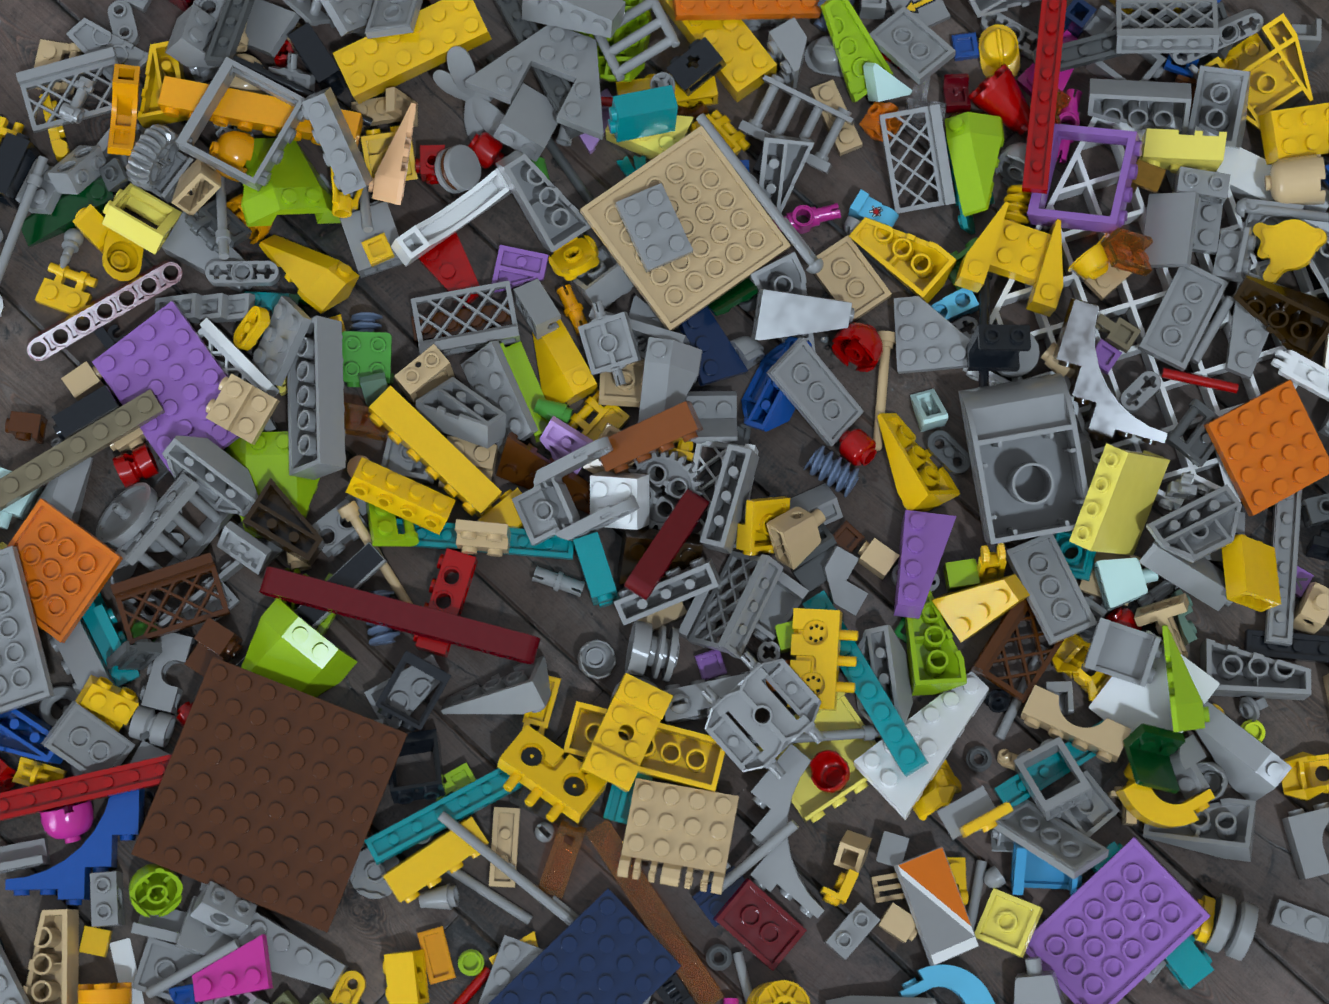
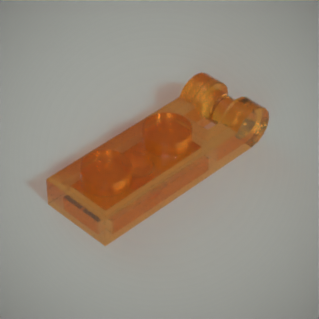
(561, 860)

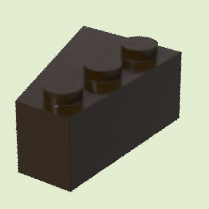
(283, 525)
(637, 542)

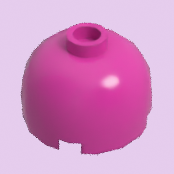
(68, 821)

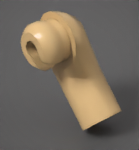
(1006, 758)

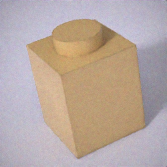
(83, 380)
(877, 558)
(852, 851)
(898, 923)

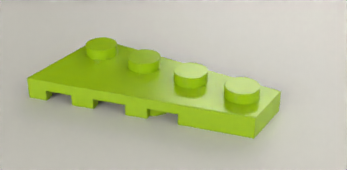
(852, 45)

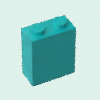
(643, 113)
(595, 569)

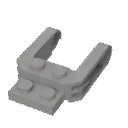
(549, 507)

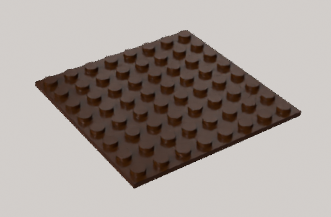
(269, 794)

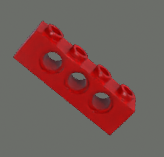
(450, 562)

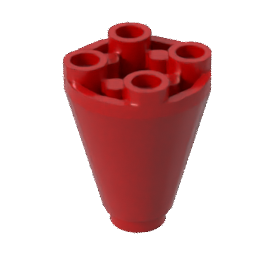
(1003, 98)

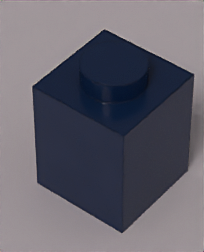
(1078, 16)

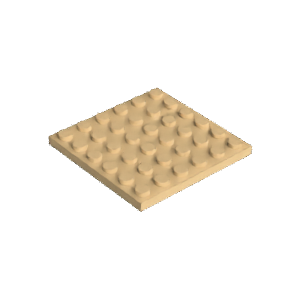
(718, 214)

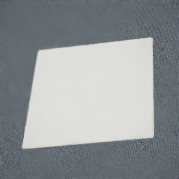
(1150, 705)

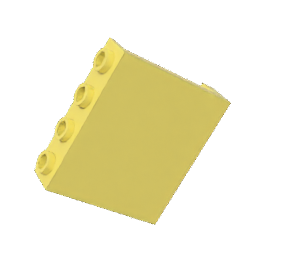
(1119, 500)
(807, 798)

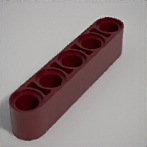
(666, 544)

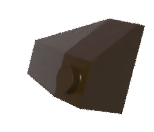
(1292, 316)

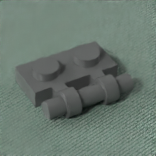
(208, 216)

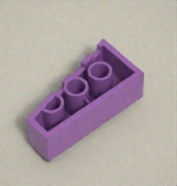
(920, 552)

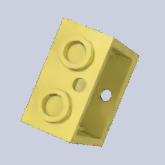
(145, 206)

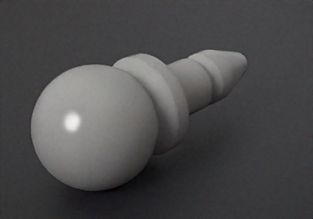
(72, 240)

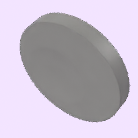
(126, 515)

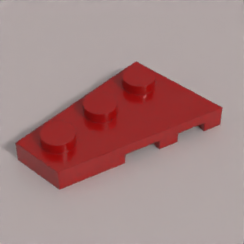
(451, 266)

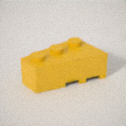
(979, 605)

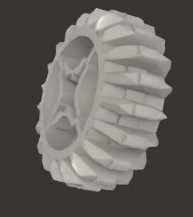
(152, 157)

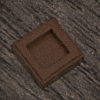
(848, 537)

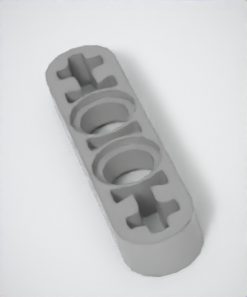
(1246, 30)

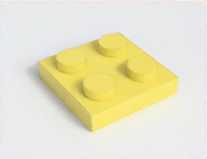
(1008, 922)

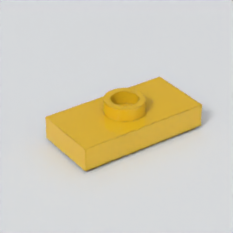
(986, 821)

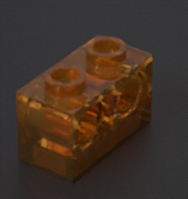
(359, 424)

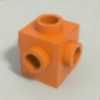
(871, 121)

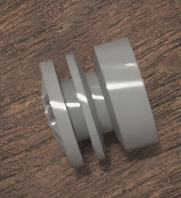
(652, 651)

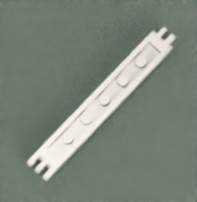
(1303, 372)

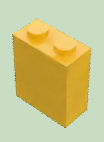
(1251, 573)

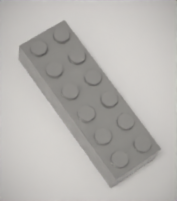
(317, 402)

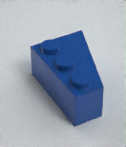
(23, 734)

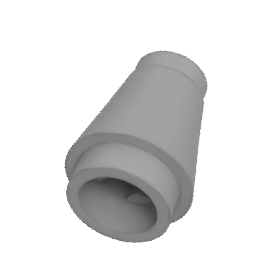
(440, 897)

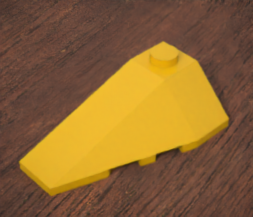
(913, 261)
(319, 277)
(562, 368)
(914, 473)

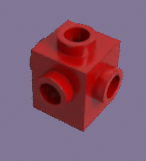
(426, 163)

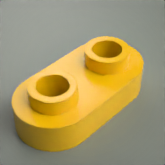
(251, 328)
(1204, 931)
(346, 995)

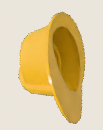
(998, 47)
(121, 257)
(1091, 263)

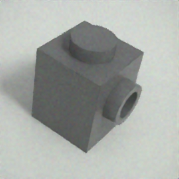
(1315, 510)

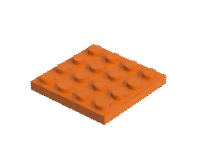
(1269, 447)
(61, 568)

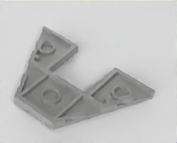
(560, 54)

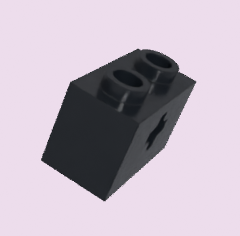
(692, 78)

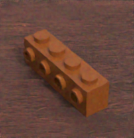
(652, 435)

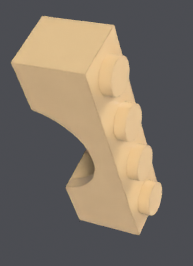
(1044, 712)

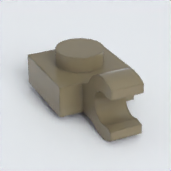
(1120, 333)

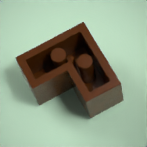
(213, 642)

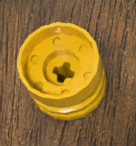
(778, 993)

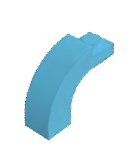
(954, 978)

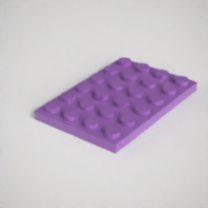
(179, 370)
(1116, 927)

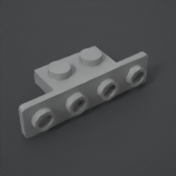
(214, 603)

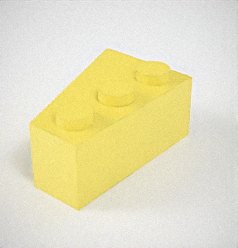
(656, 144)
(1171, 150)

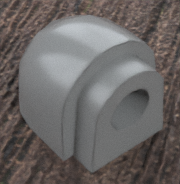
(748, 350)

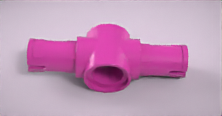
(1069, 115)
(814, 214)

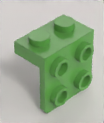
(366, 355)

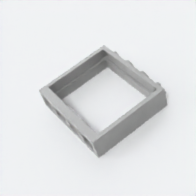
(209, 103)

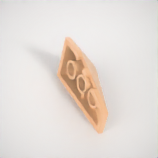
(392, 172)

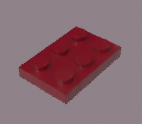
(760, 924)

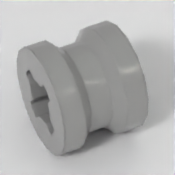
(662, 79)

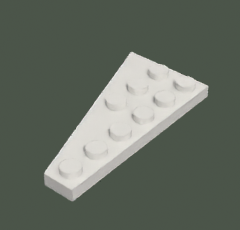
(935, 731)

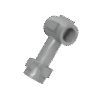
(72, 112)

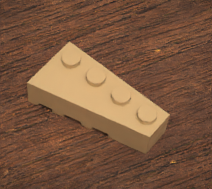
(55, 960)

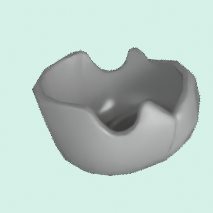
(596, 659)
(1215, 777)

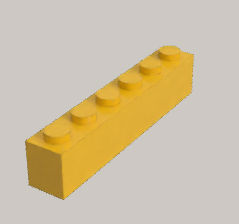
(434, 451)

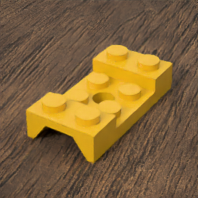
(635, 706)

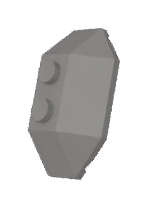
(221, 478)
(1199, 526)
(890, 665)

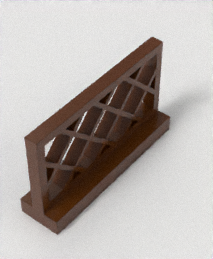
(170, 577)
(996, 644)

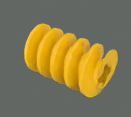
(1017, 204)

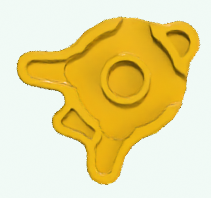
(1288, 246)

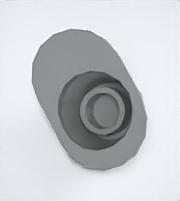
(822, 58)

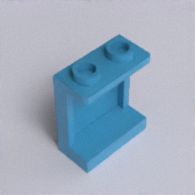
(1033, 872)

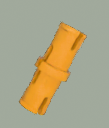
(572, 307)

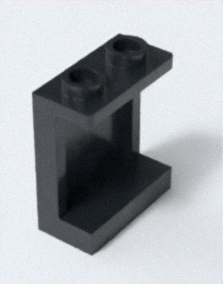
(997, 347)

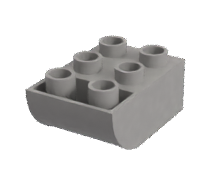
(1024, 457)

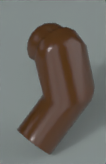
(701, 108)

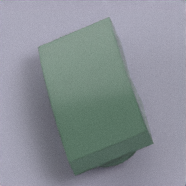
(373, 386)
(1186, 628)

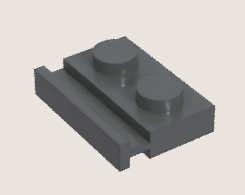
(134, 656)

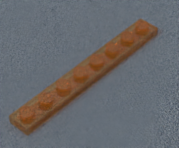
(656, 917)

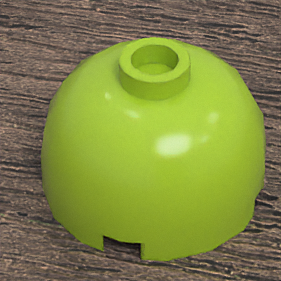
(155, 890)

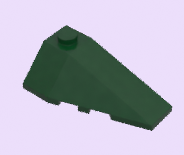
(42, 227)

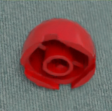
(858, 345)

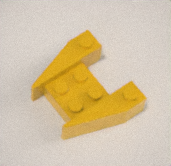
(1277, 74)
(1018, 255)

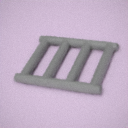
(661, 21)

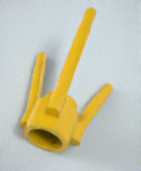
(342, 203)

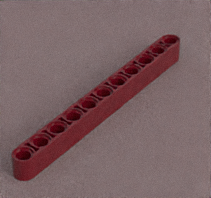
(399, 615)

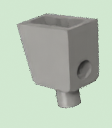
(1037, 985)

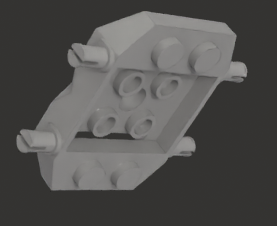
(754, 694)

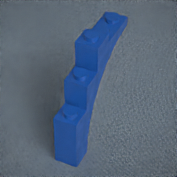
(72, 876)

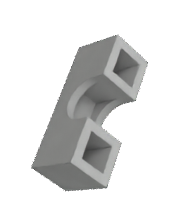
(158, 692)

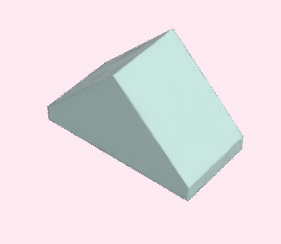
(882, 85)
(928, 410)

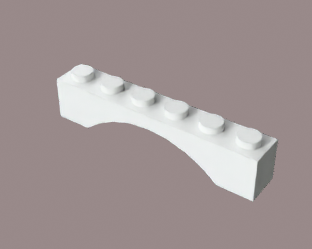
(450, 219)

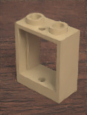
(418, 381)

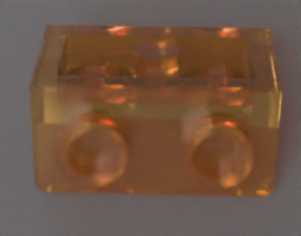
(1127, 252)

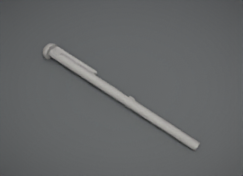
(1278, 209)
(815, 264)
(553, 904)

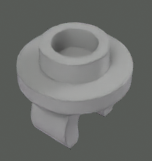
(1250, 708)

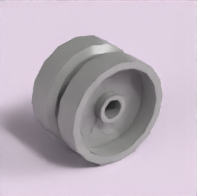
(1232, 927)

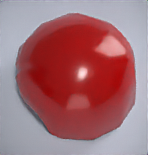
(829, 771)

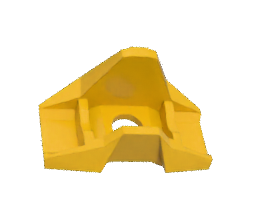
(1070, 659)
(1301, 779)
(938, 792)

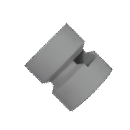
(152, 726)

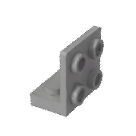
(716, 414)
(248, 550)

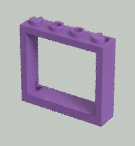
(1089, 222)

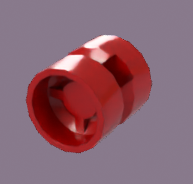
(136, 465)

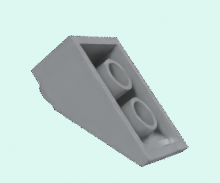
(1221, 103)

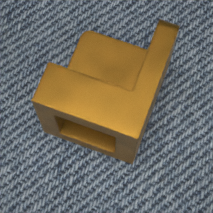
(1148, 177)

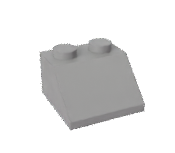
(604, 281)

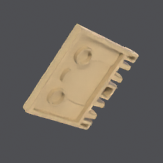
(680, 831)

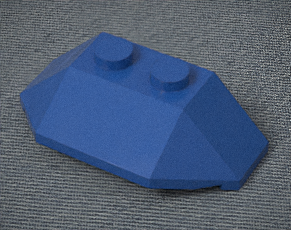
(763, 401)

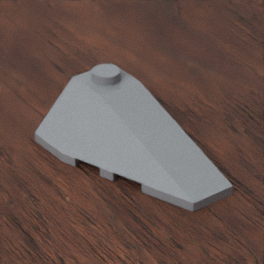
(783, 275)

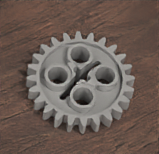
(674, 471)

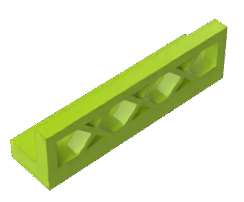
(526, 381)

